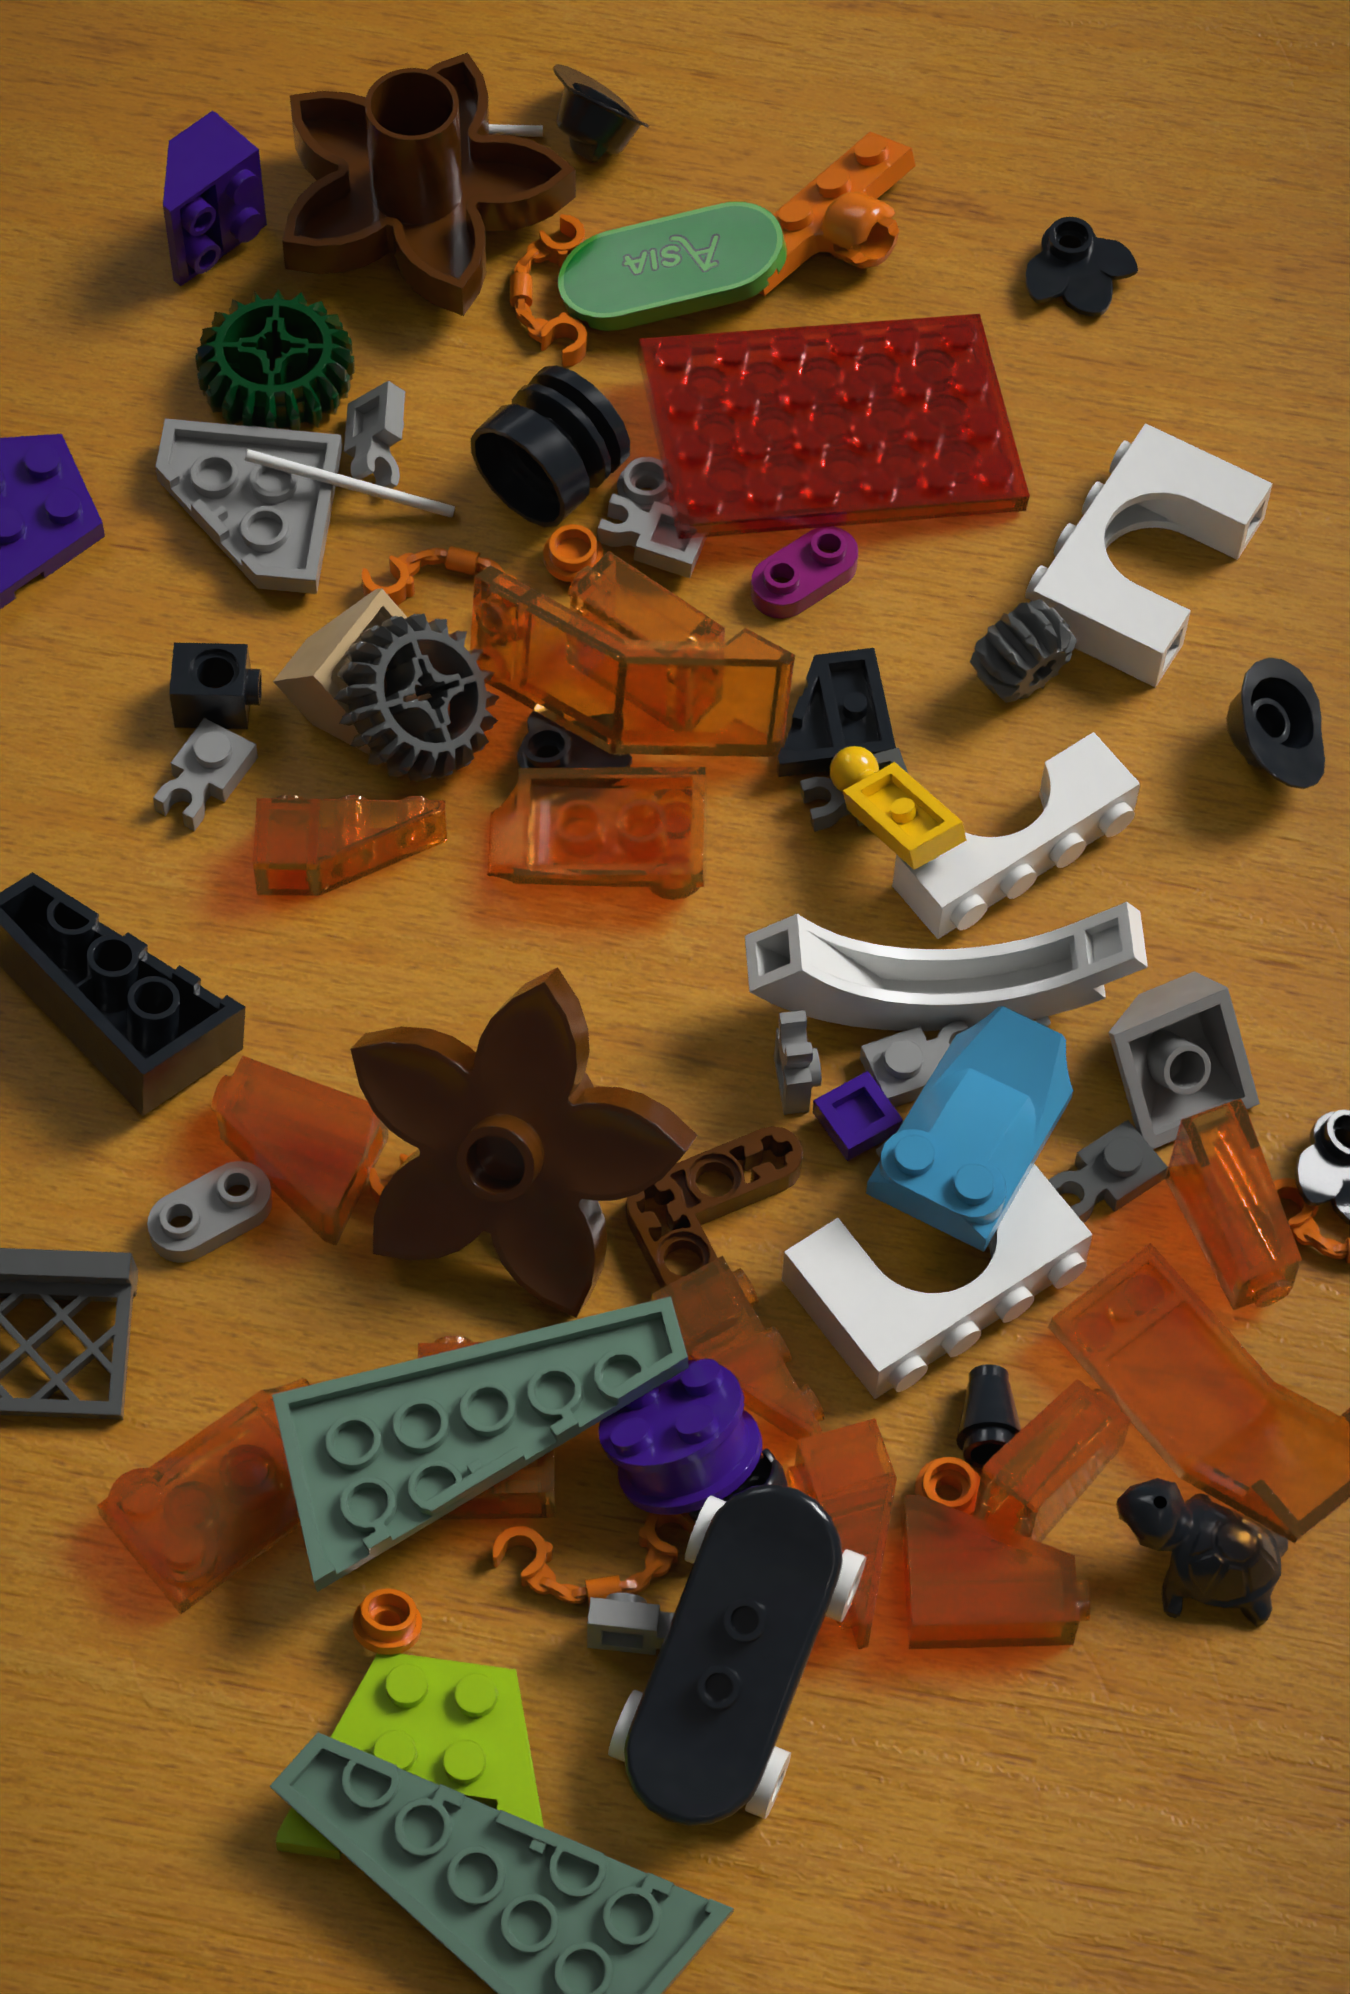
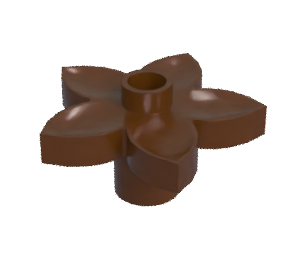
(415, 180)
(512, 1142)

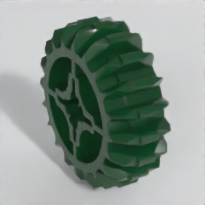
(244, 346)

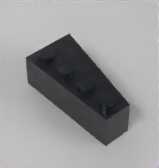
(116, 1002)

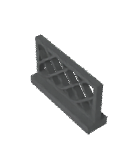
(79, 1279)

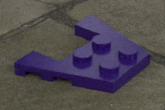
(42, 510)

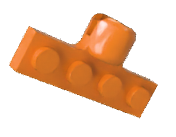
(842, 208)

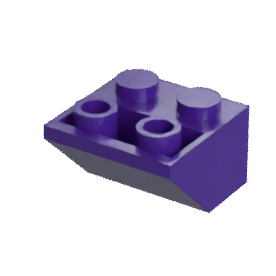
(210, 195)

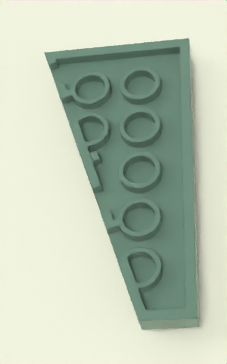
(425, 1435)
(495, 1888)

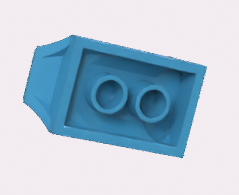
(977, 1127)

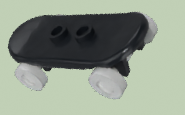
(735, 1656)

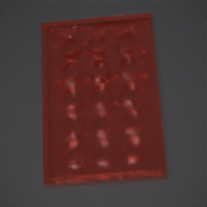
(831, 426)

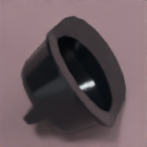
(593, 116)
(1279, 723)

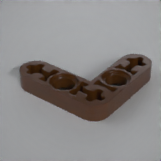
(691, 1208)

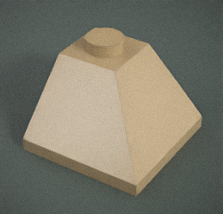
(311, 673)

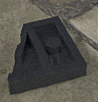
(837, 710)

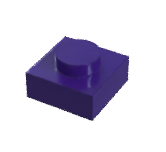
(857, 1115)

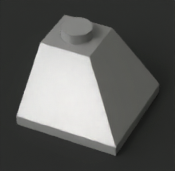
(1180, 1055)

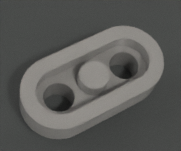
(213, 1212)

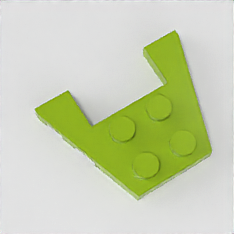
(443, 1724)

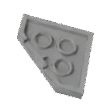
(256, 514)

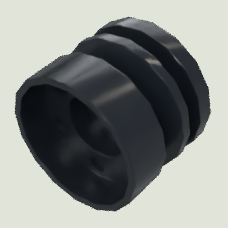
(550, 446)

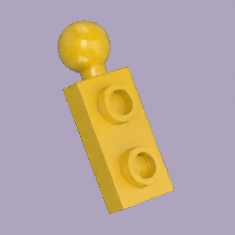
(895, 807)

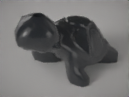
(1215, 1550)

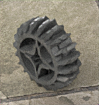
(419, 662)

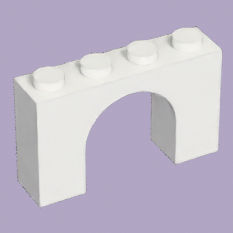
(1151, 485)
(896, 1332)

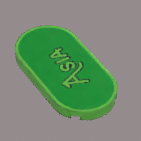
(672, 266)

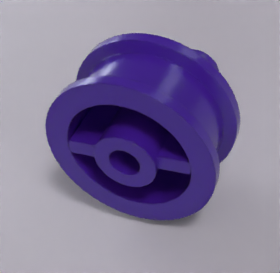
(683, 1441)

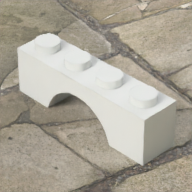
(1082, 798)

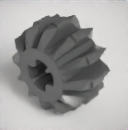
(1023, 651)

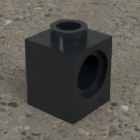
(209, 664)

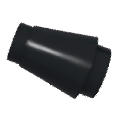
(987, 1415)

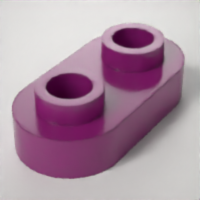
(809, 569)

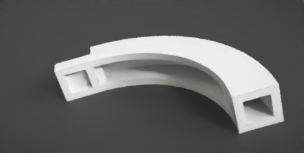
(907, 988)

